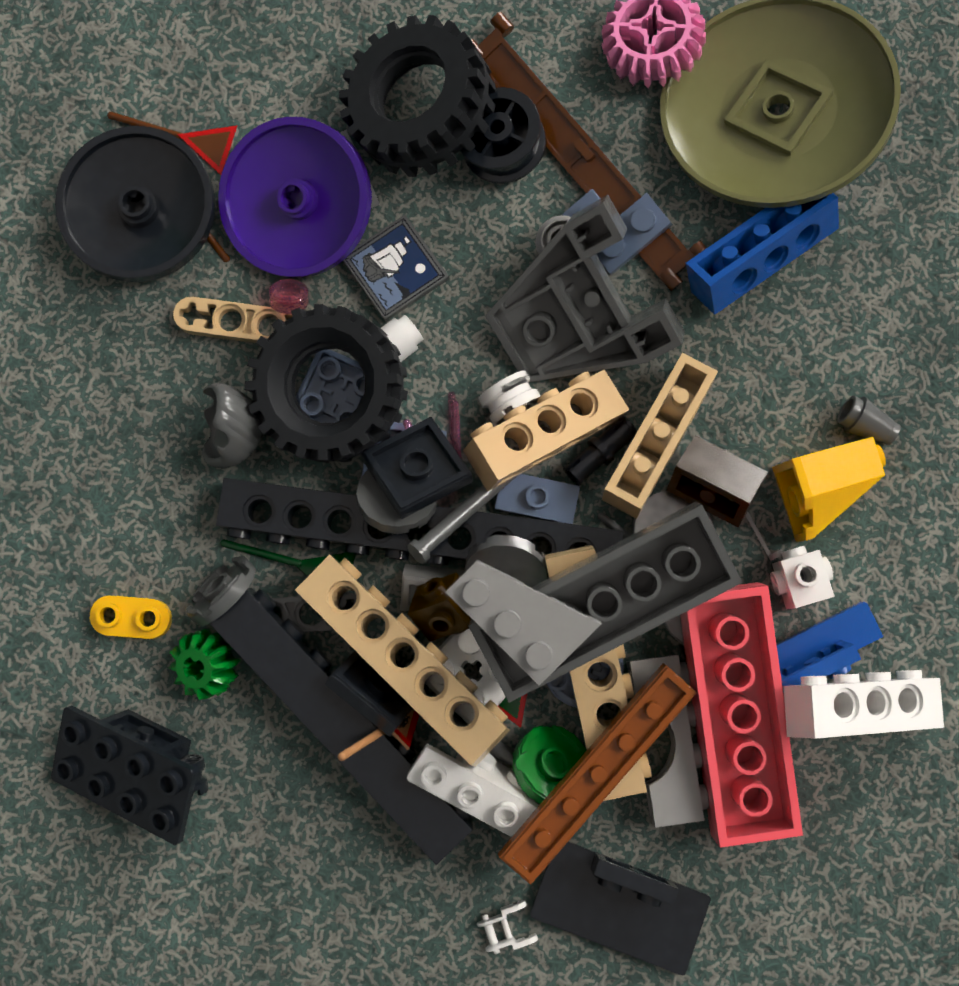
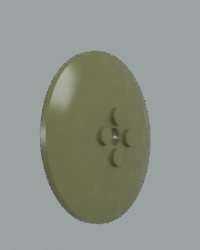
(793, 52)

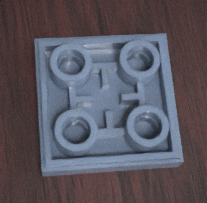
(331, 387)

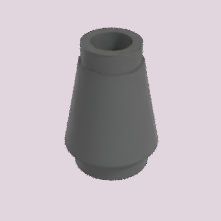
(867, 420)

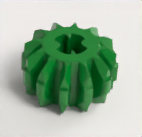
(203, 664)

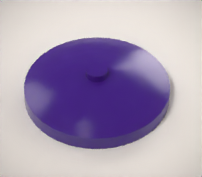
(294, 197)

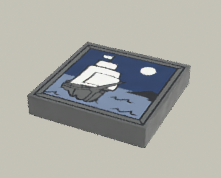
(395, 268)

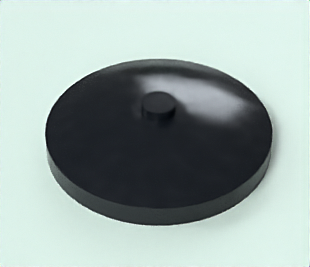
(135, 204)

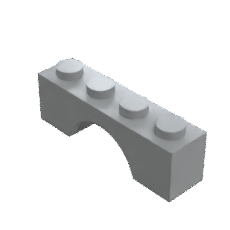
(675, 791)

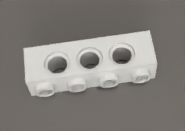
(862, 707)

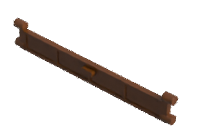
(577, 150)

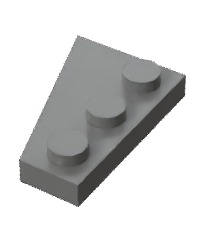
(521, 620)

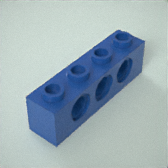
(759, 250)

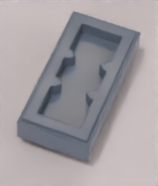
(539, 499)

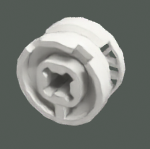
(502, 402)

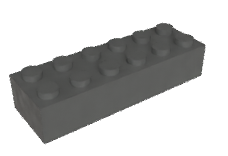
(628, 590)

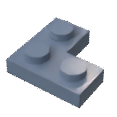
(644, 224)

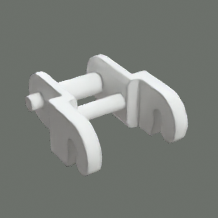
(494, 944)

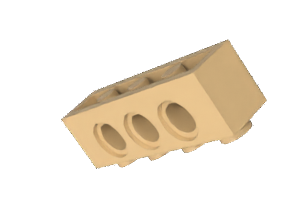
(659, 435)
(498, 463)

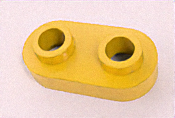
(129, 617)

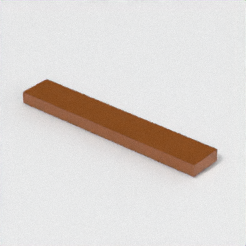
(596, 773)

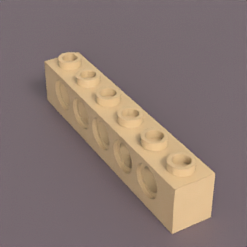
(322, 592)
(593, 693)

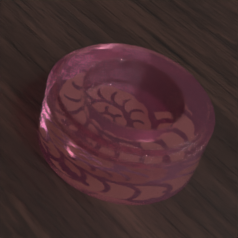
(288, 296)

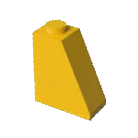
(827, 483)

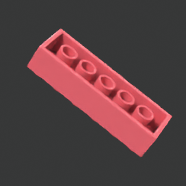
(741, 717)

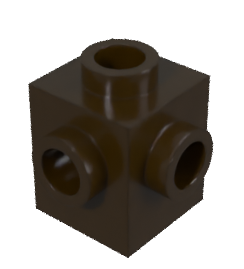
(435, 611)

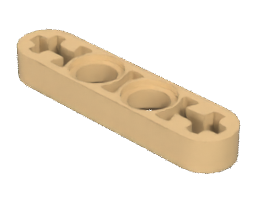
(250, 314)

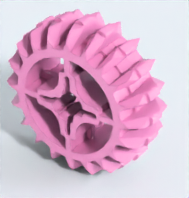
(672, 49)

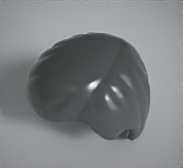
(231, 426)

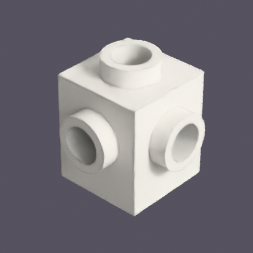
(816, 582)

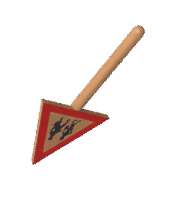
(403, 733)

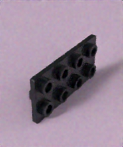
(127, 769)
(621, 907)

